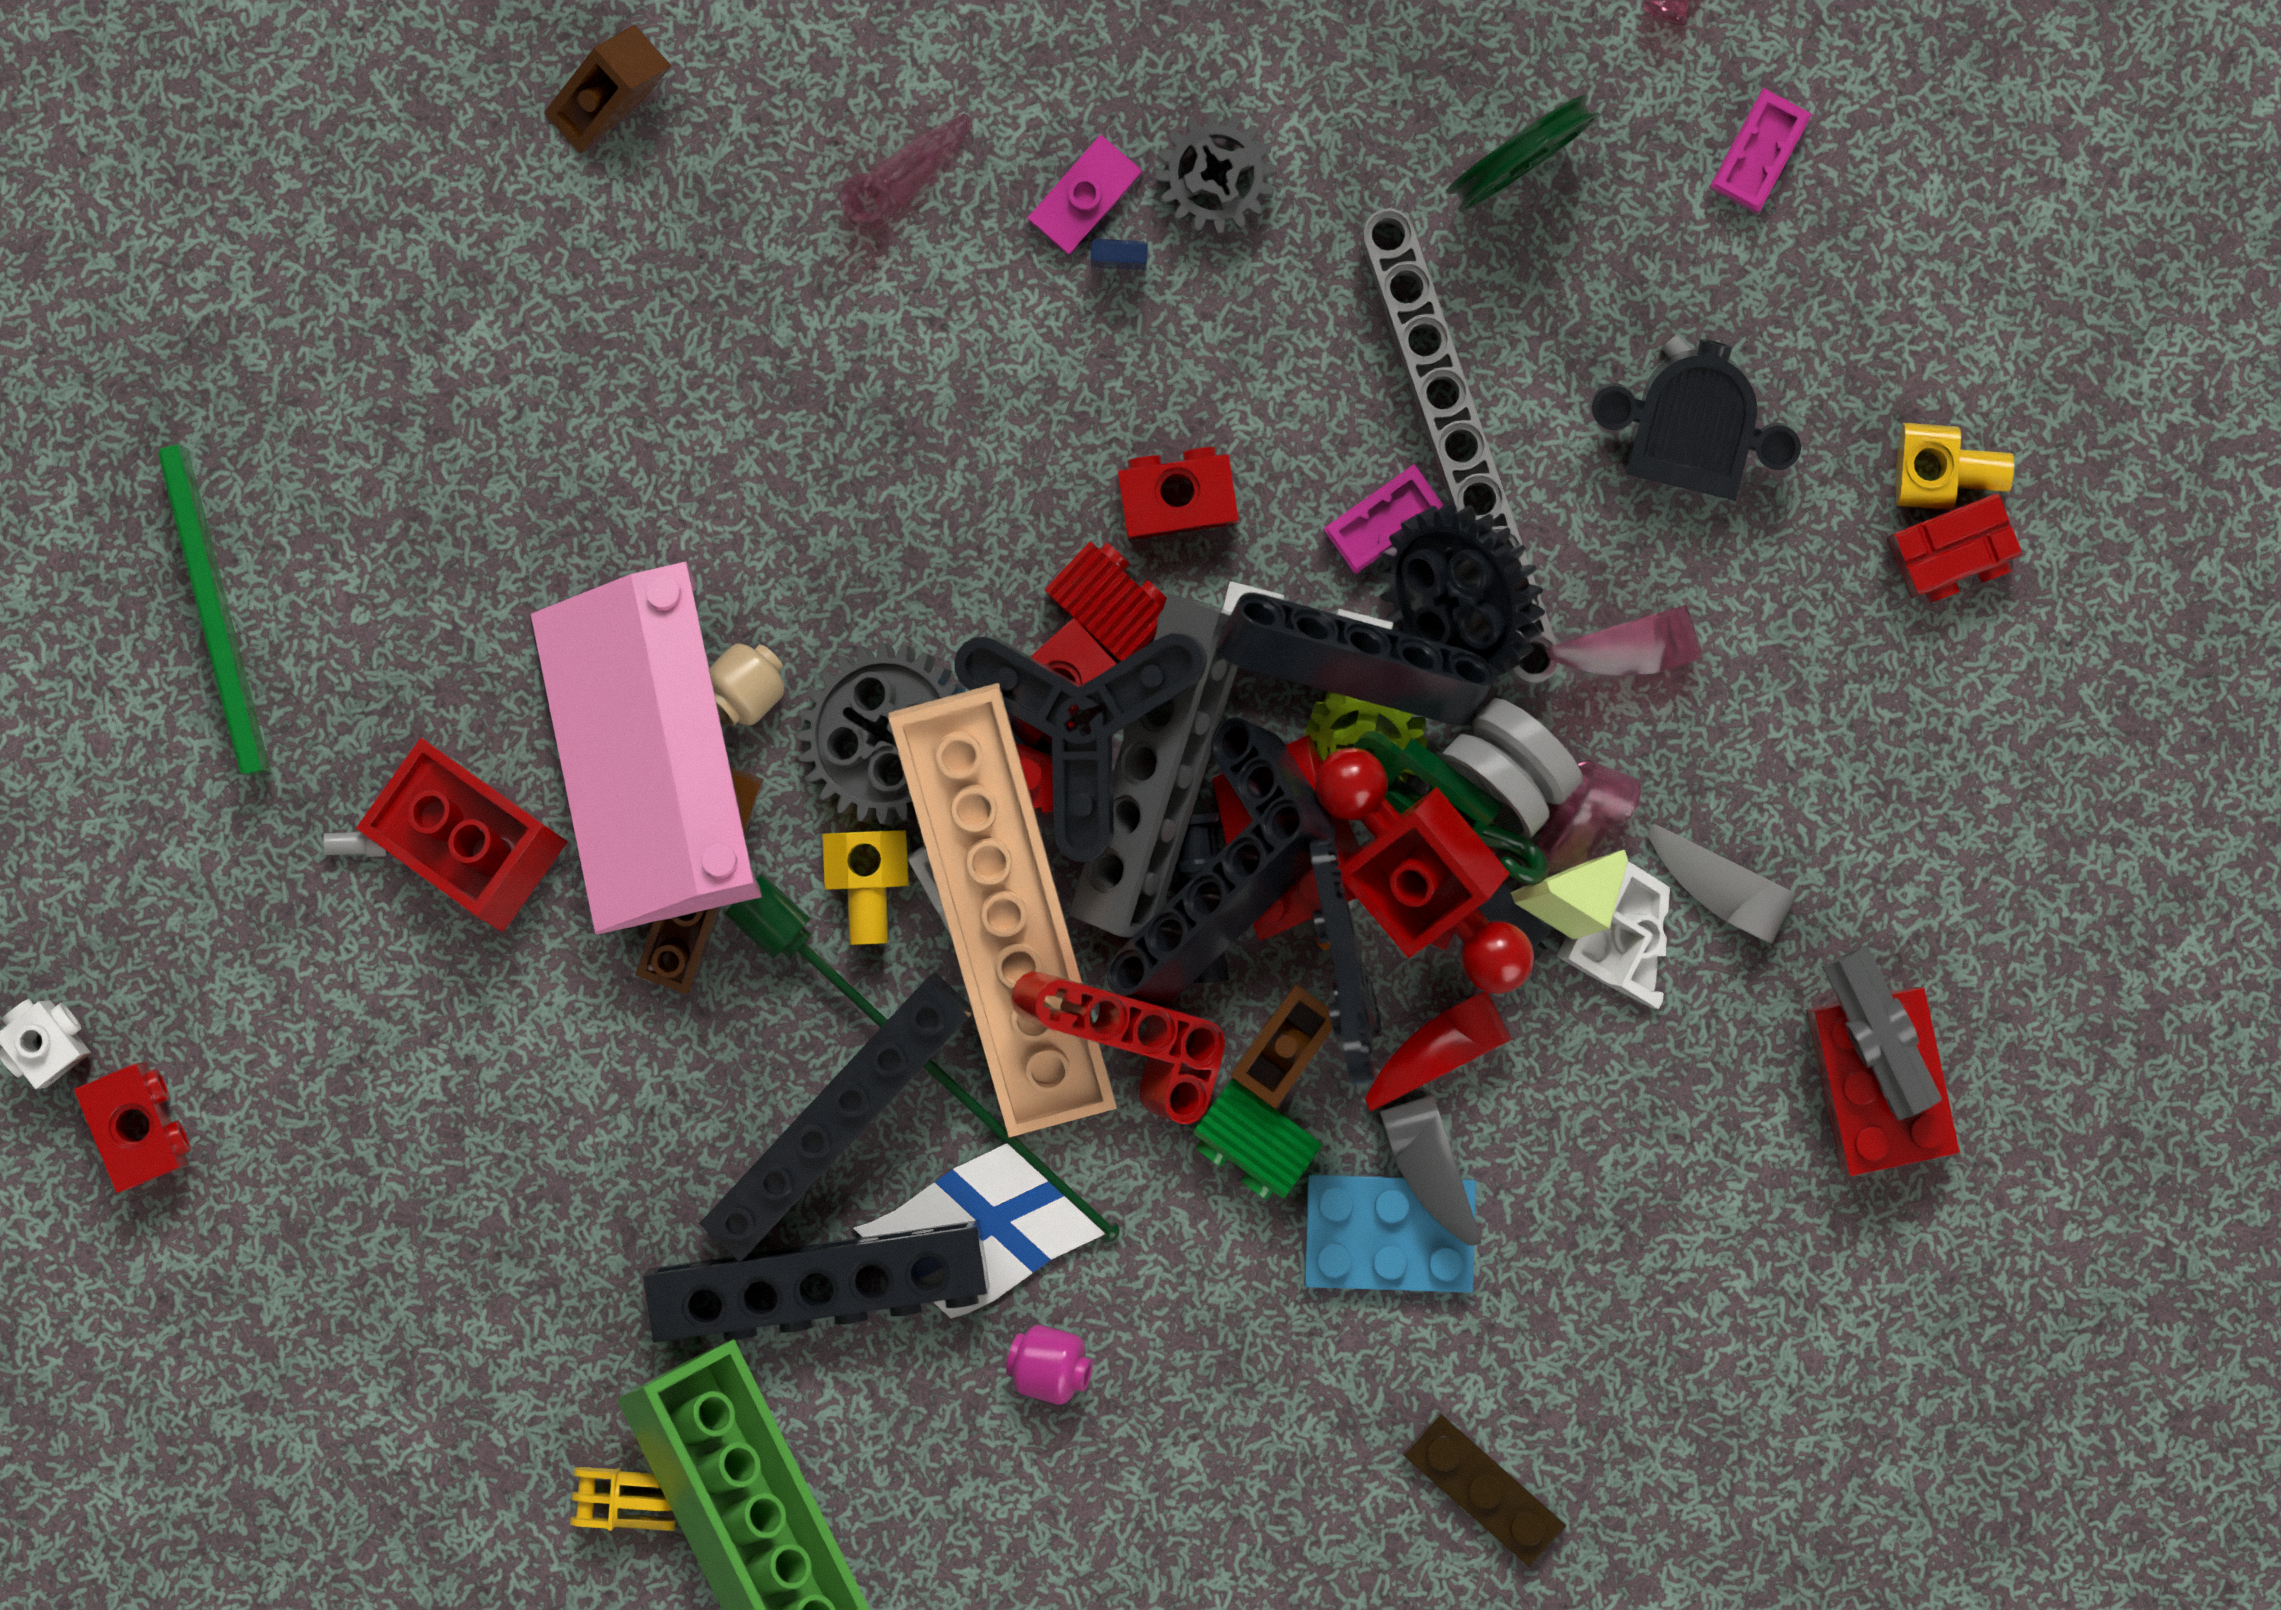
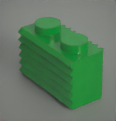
(1256, 1140)

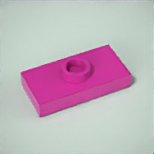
(1760, 151)
(1085, 195)
(1365, 529)

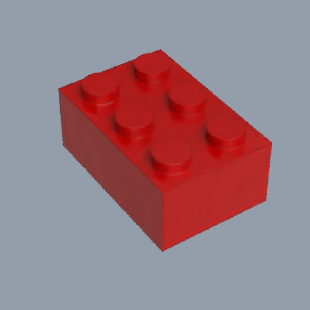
(1859, 1116)

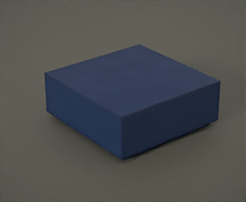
(1119, 254)

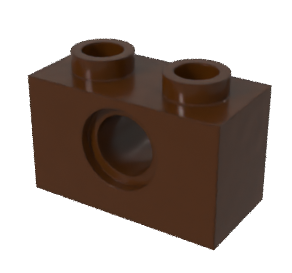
(1284, 1046)

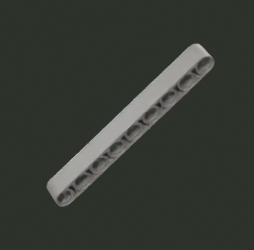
(1445, 367)

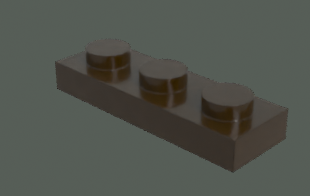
(1484, 1489)

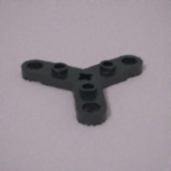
(1354, 995)

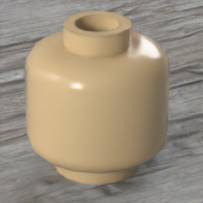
(746, 683)

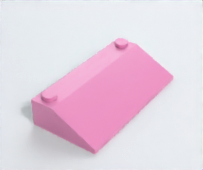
(643, 750)

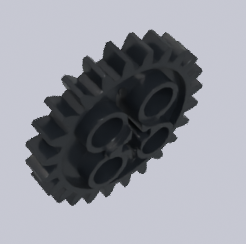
(1462, 585)

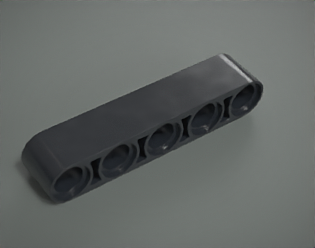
(1355, 659)

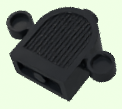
(1695, 423)

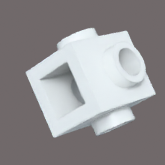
(60, 1043)

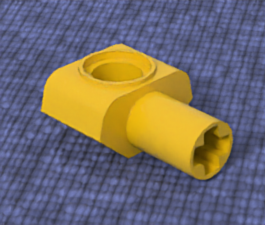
(1958, 467)
(866, 893)

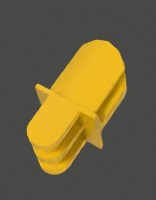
(619, 1500)

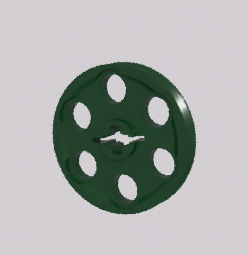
(1522, 152)

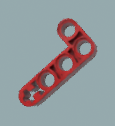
(1118, 1027)

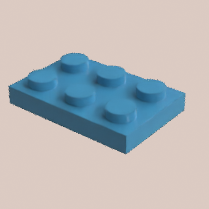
(1381, 1237)

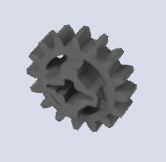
(1193, 185)

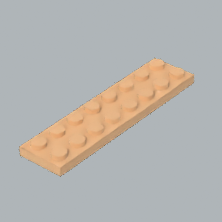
(998, 901)

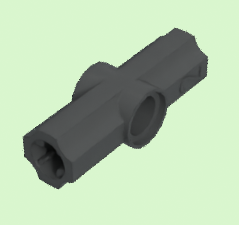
(1882, 1033)

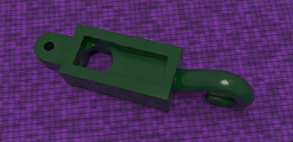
(1468, 799)

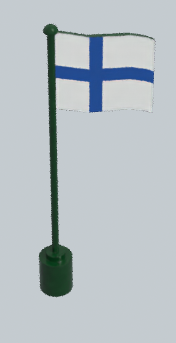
(1019, 1200)

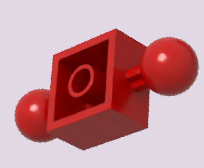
(1423, 872)

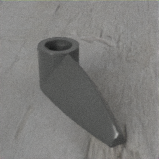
(1429, 1166)

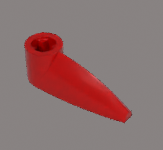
(1440, 1047)

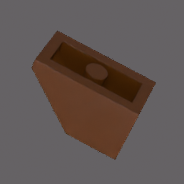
(607, 87)

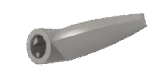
(1724, 886)

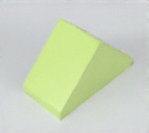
(1579, 898)

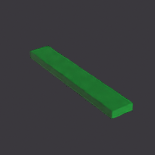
(214, 610)

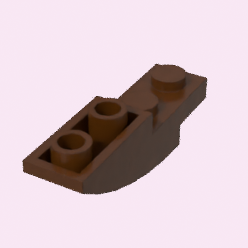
(679, 943)

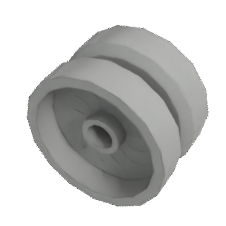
(1515, 765)

